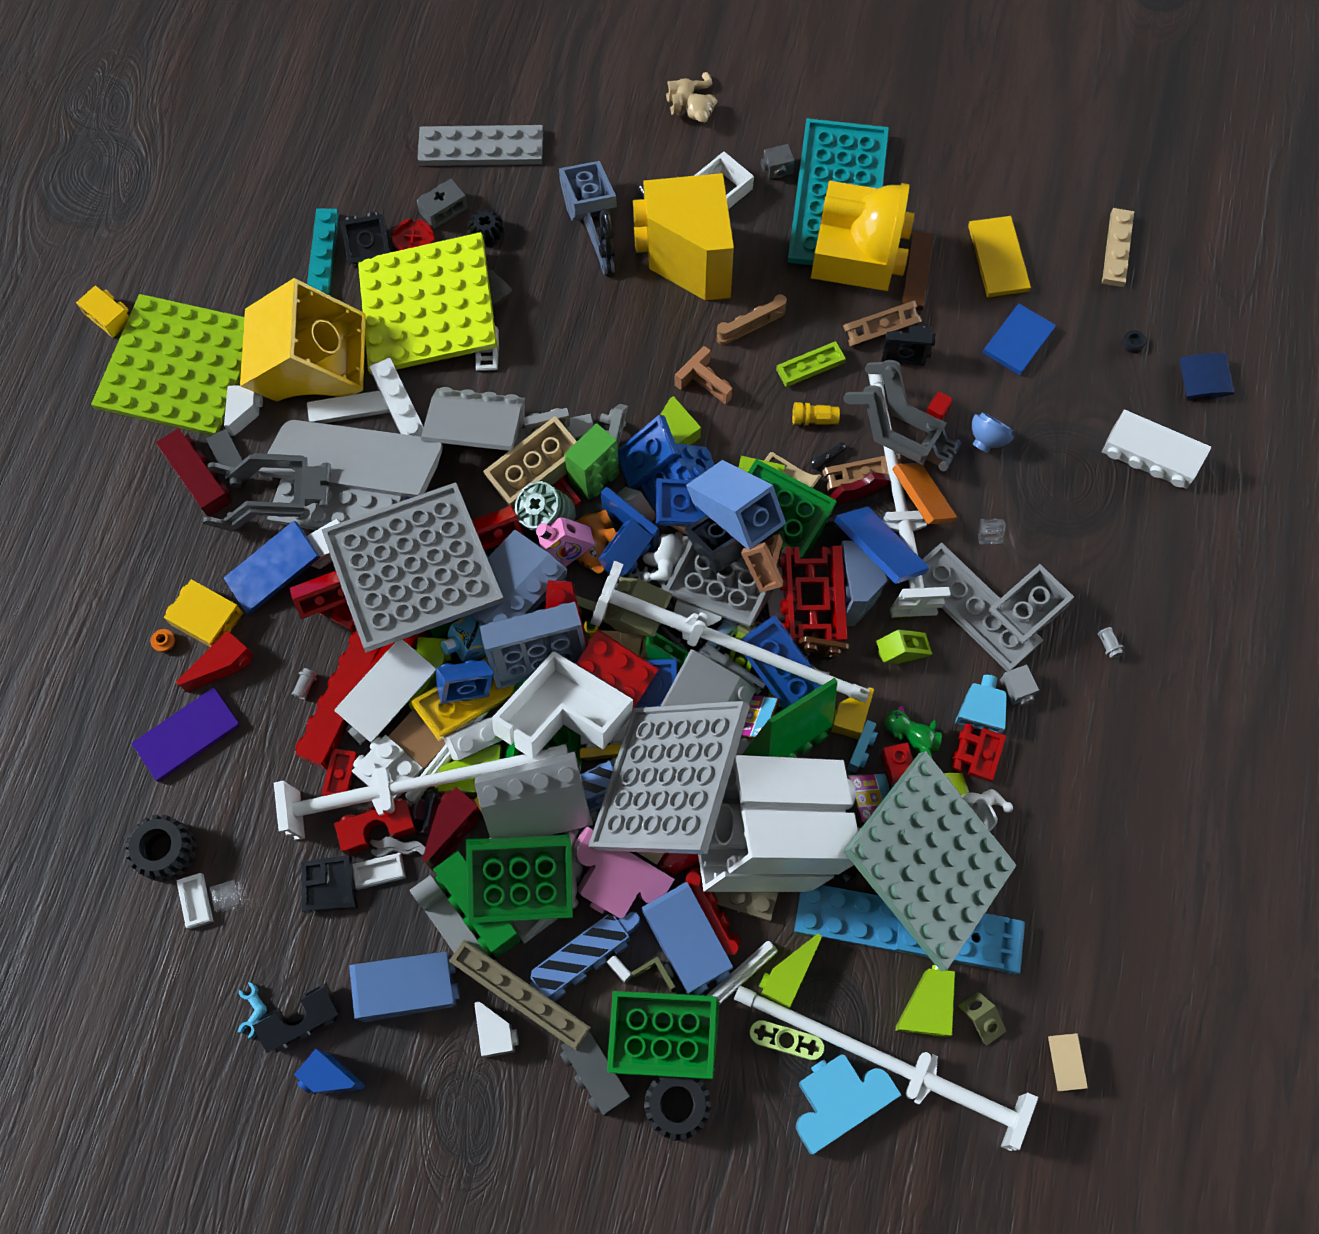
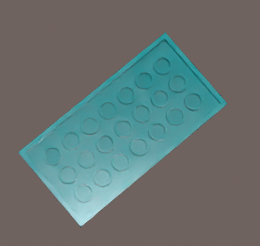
(837, 154)

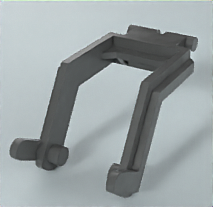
(935, 447)
(306, 488)

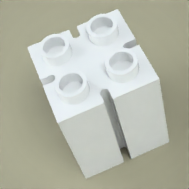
(780, 826)

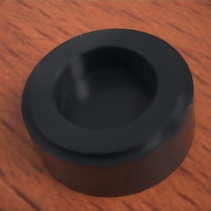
(1134, 341)

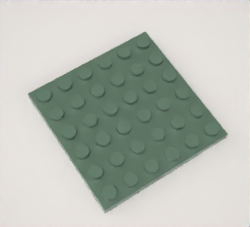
(931, 860)

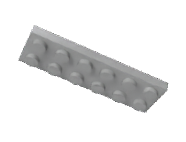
(480, 145)
(970, 608)

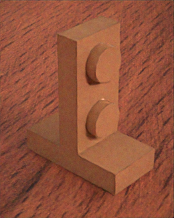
(697, 370)
(762, 563)

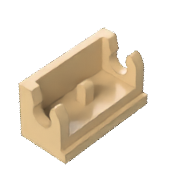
(1067, 1062)

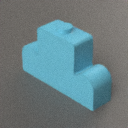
(840, 1100)

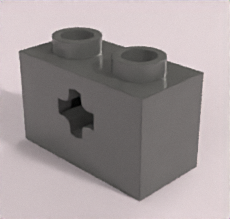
(442, 203)

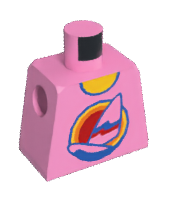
(565, 539)

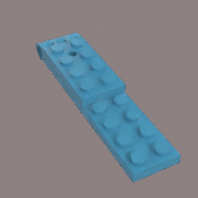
(869, 922)

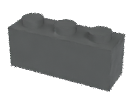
(592, 1074)

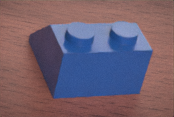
(463, 681)
(326, 1075)

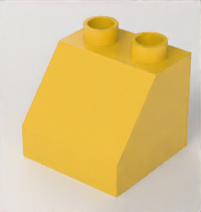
(687, 233)

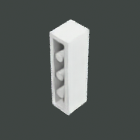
(396, 398)

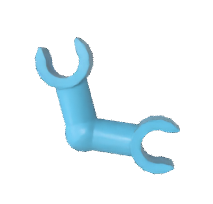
(259, 1009)

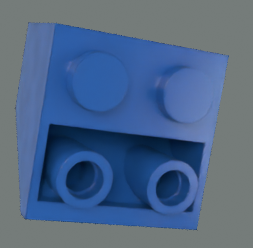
(626, 547)

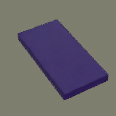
(185, 734)

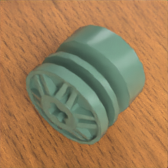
(542, 504)

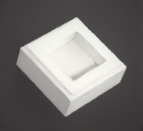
(622, 972)

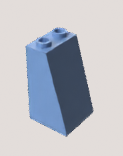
(738, 502)
(687, 939)
(403, 986)

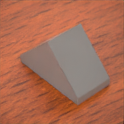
(638, 502)

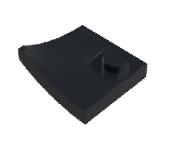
(328, 884)

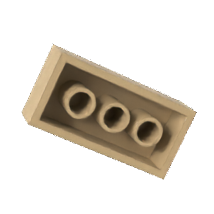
(532, 460)

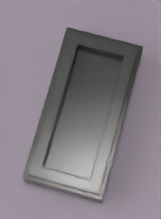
(224, 449)

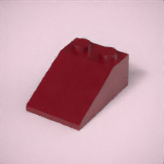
(451, 824)

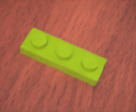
(810, 364)

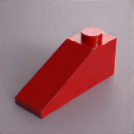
(219, 661)

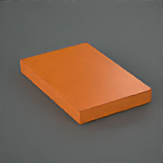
(924, 493)

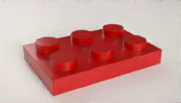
(617, 666)

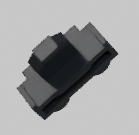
(425, 811)

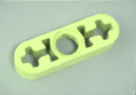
(781, 1029)

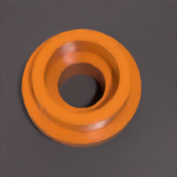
(168, 642)

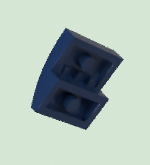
(1206, 375)

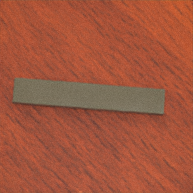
(520, 995)

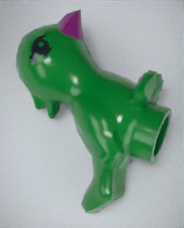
(920, 736)

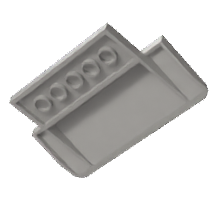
(366, 469)

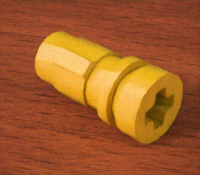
(815, 414)

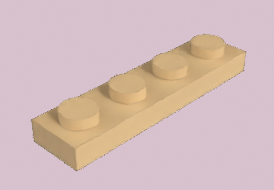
(1118, 247)

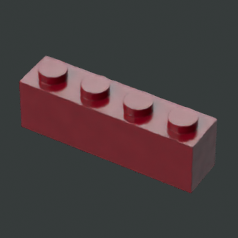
(193, 472)

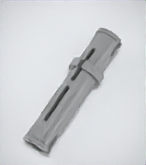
(726, 662)

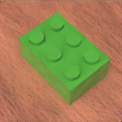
(592, 462)

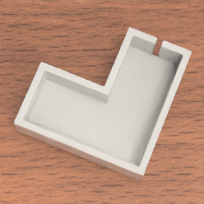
(560, 696)

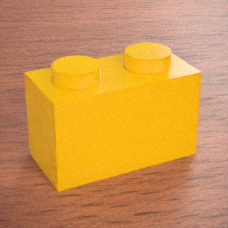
(104, 311)

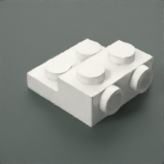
(391, 757)

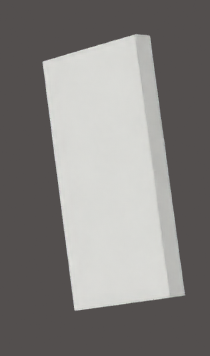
(385, 690)

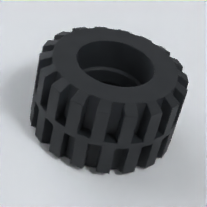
(143, 840)
(667, 1127)

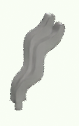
(389, 845)

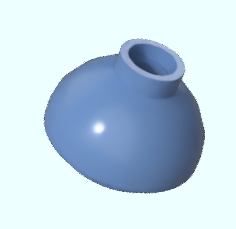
(990, 432)

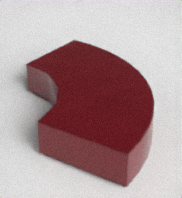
(861, 488)

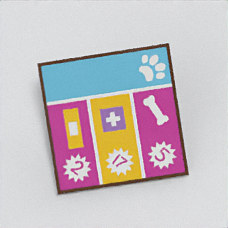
(759, 712)
(870, 792)

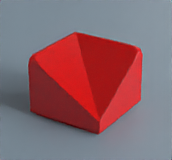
(939, 406)

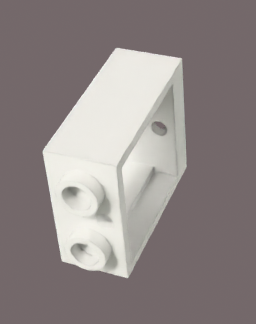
(734, 172)

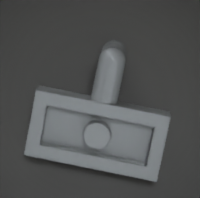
(616, 420)

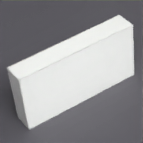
(378, 871)
(194, 901)

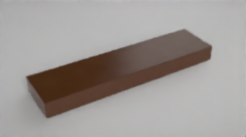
(918, 268)

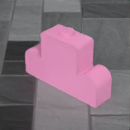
(616, 877)

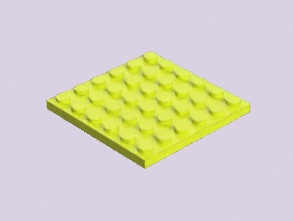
(427, 303)

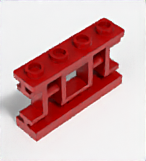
(831, 587)

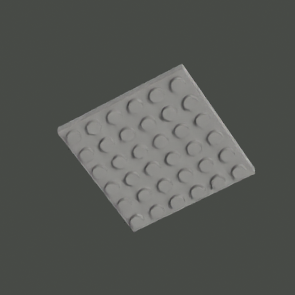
(411, 567)
(670, 778)

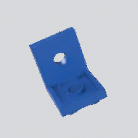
(687, 466)

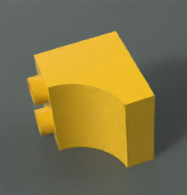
(302, 344)

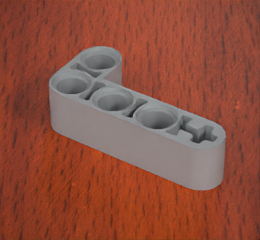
(443, 914)

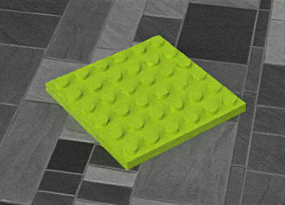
(173, 366)

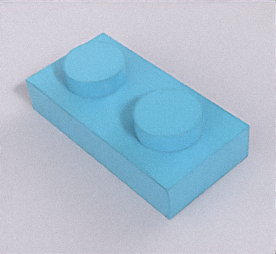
(867, 738)

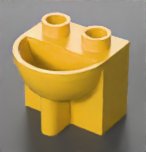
(862, 235)

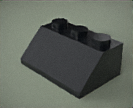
(715, 544)

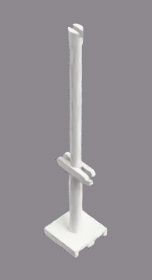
(917, 599)
(694, 628)
(381, 790)
(922, 1077)

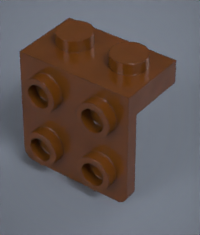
(814, 643)

